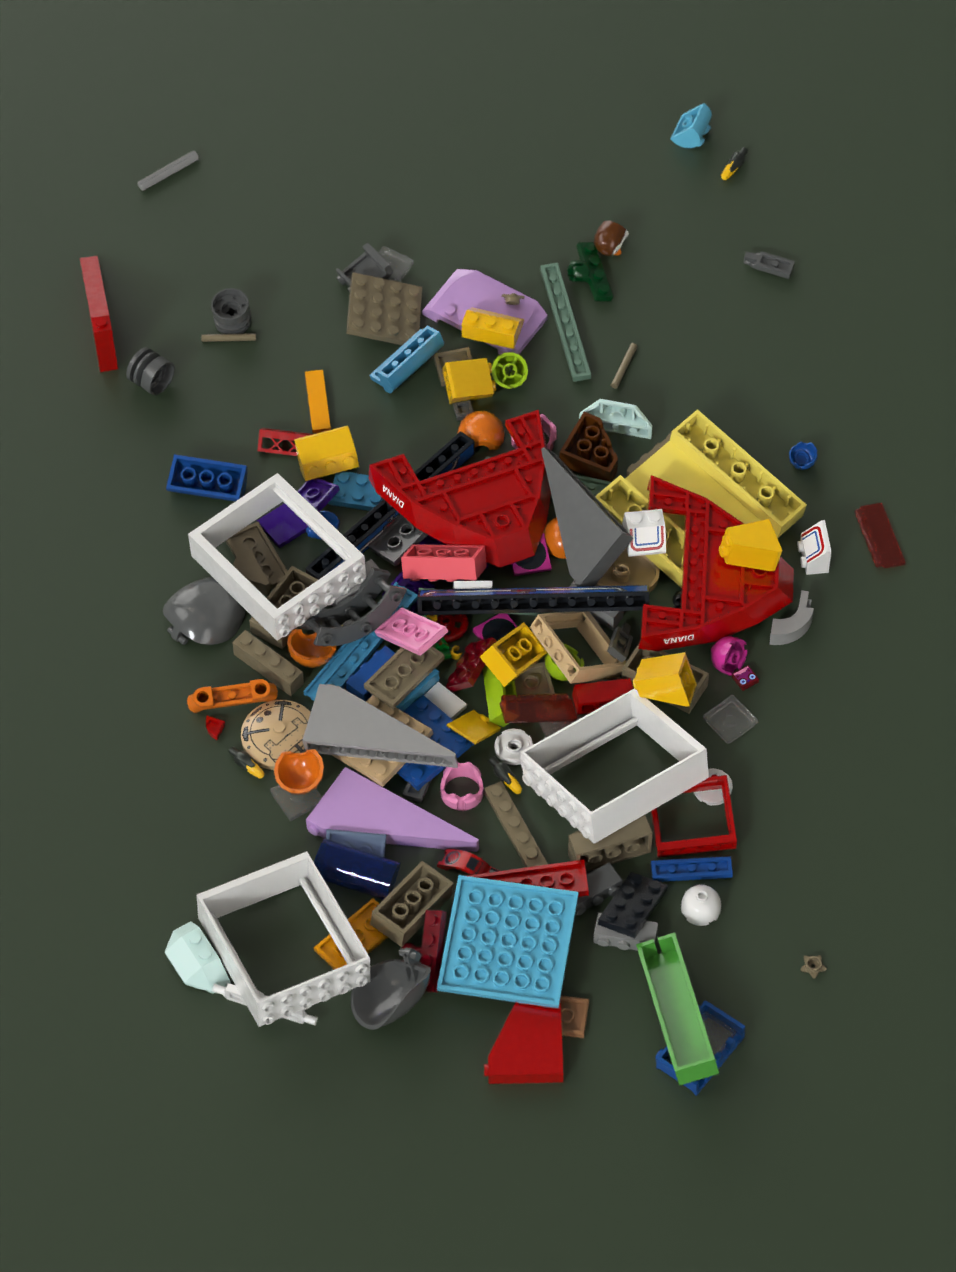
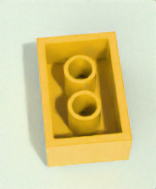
(513, 654)

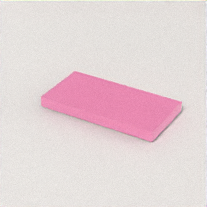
(411, 631)

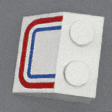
(648, 532)
(815, 549)

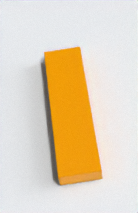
(317, 401)

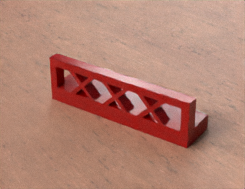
(279, 434)

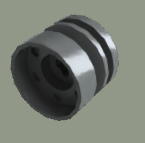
(231, 311)
(150, 371)

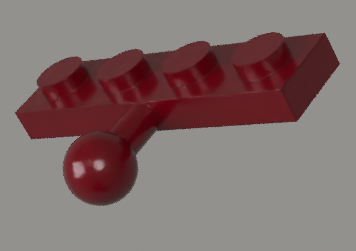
(432, 945)

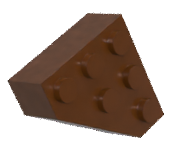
(590, 450)

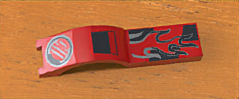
(464, 861)

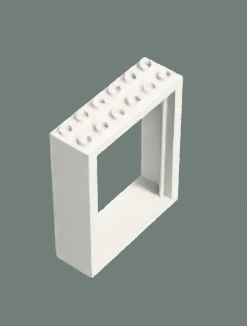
(309, 601)
(594, 731)
(263, 885)

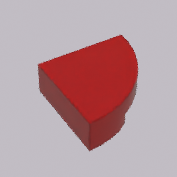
(214, 726)

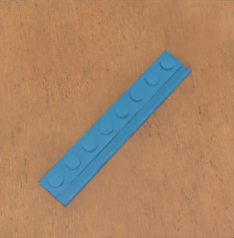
(353, 655)

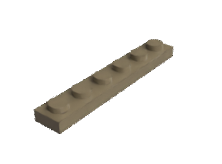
(514, 825)

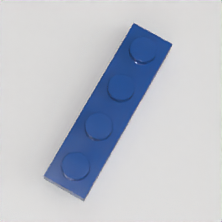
(691, 869)

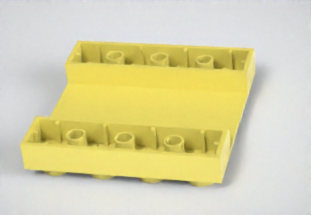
(712, 466)

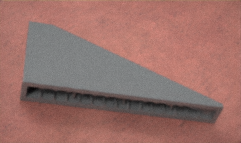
(353, 728)

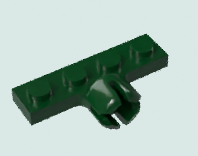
(590, 271)

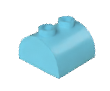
(692, 127)

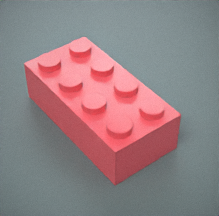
(444, 562)

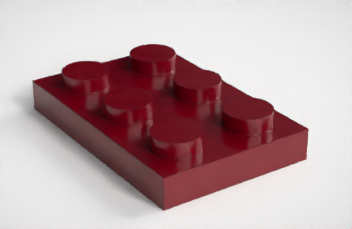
(469, 665)

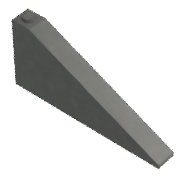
(587, 529)

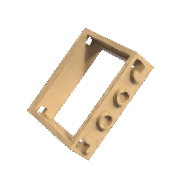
(593, 634)

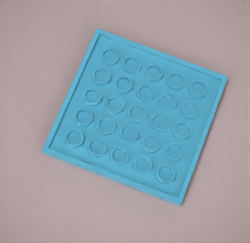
(508, 941)

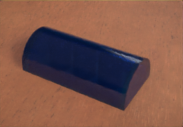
(356, 869)

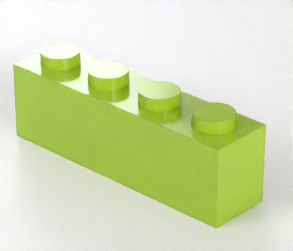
(494, 691)

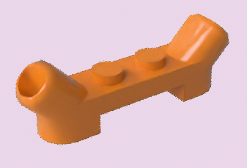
(232, 695)

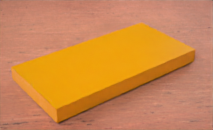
(367, 934)

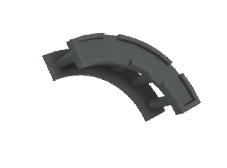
(328, 621)

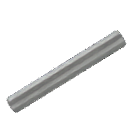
(168, 170)

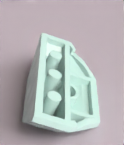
(621, 418)
(195, 958)

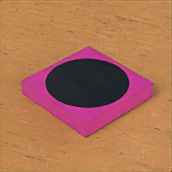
(534, 564)
(495, 627)

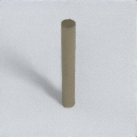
(228, 337)
(620, 373)

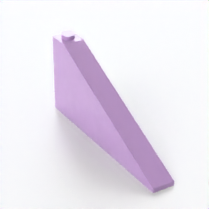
(366, 807)

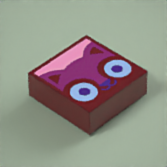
(745, 678)

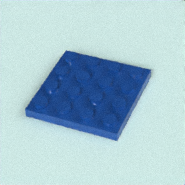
(436, 719)

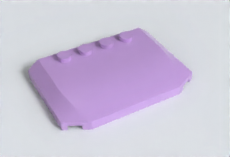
(480, 291)

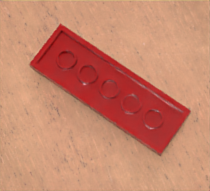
(562, 876)

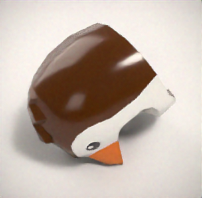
(610, 238)

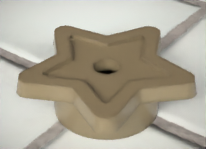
(512, 299)
(813, 960)

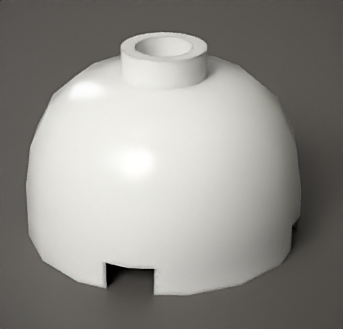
(701, 905)

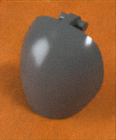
(203, 613)
(392, 990)

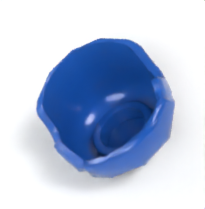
(803, 455)

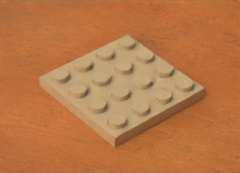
(381, 770)

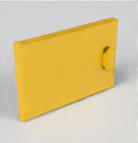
(474, 727)

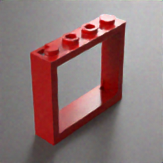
(704, 844)

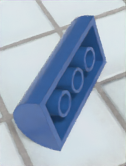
(207, 478)

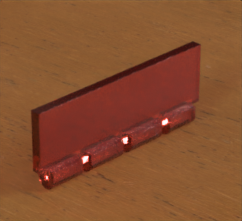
(879, 536)
(537, 709)

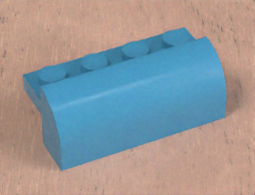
(408, 359)

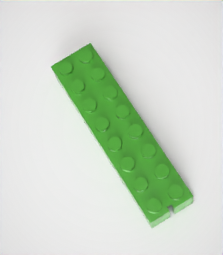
(677, 1010)

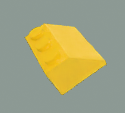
(491, 327)
(326, 453)

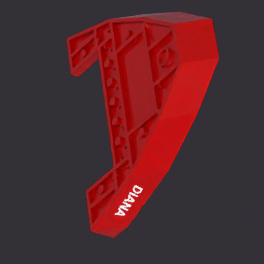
(485, 503)
(715, 595)

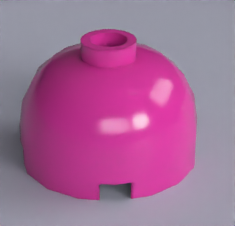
(728, 654)

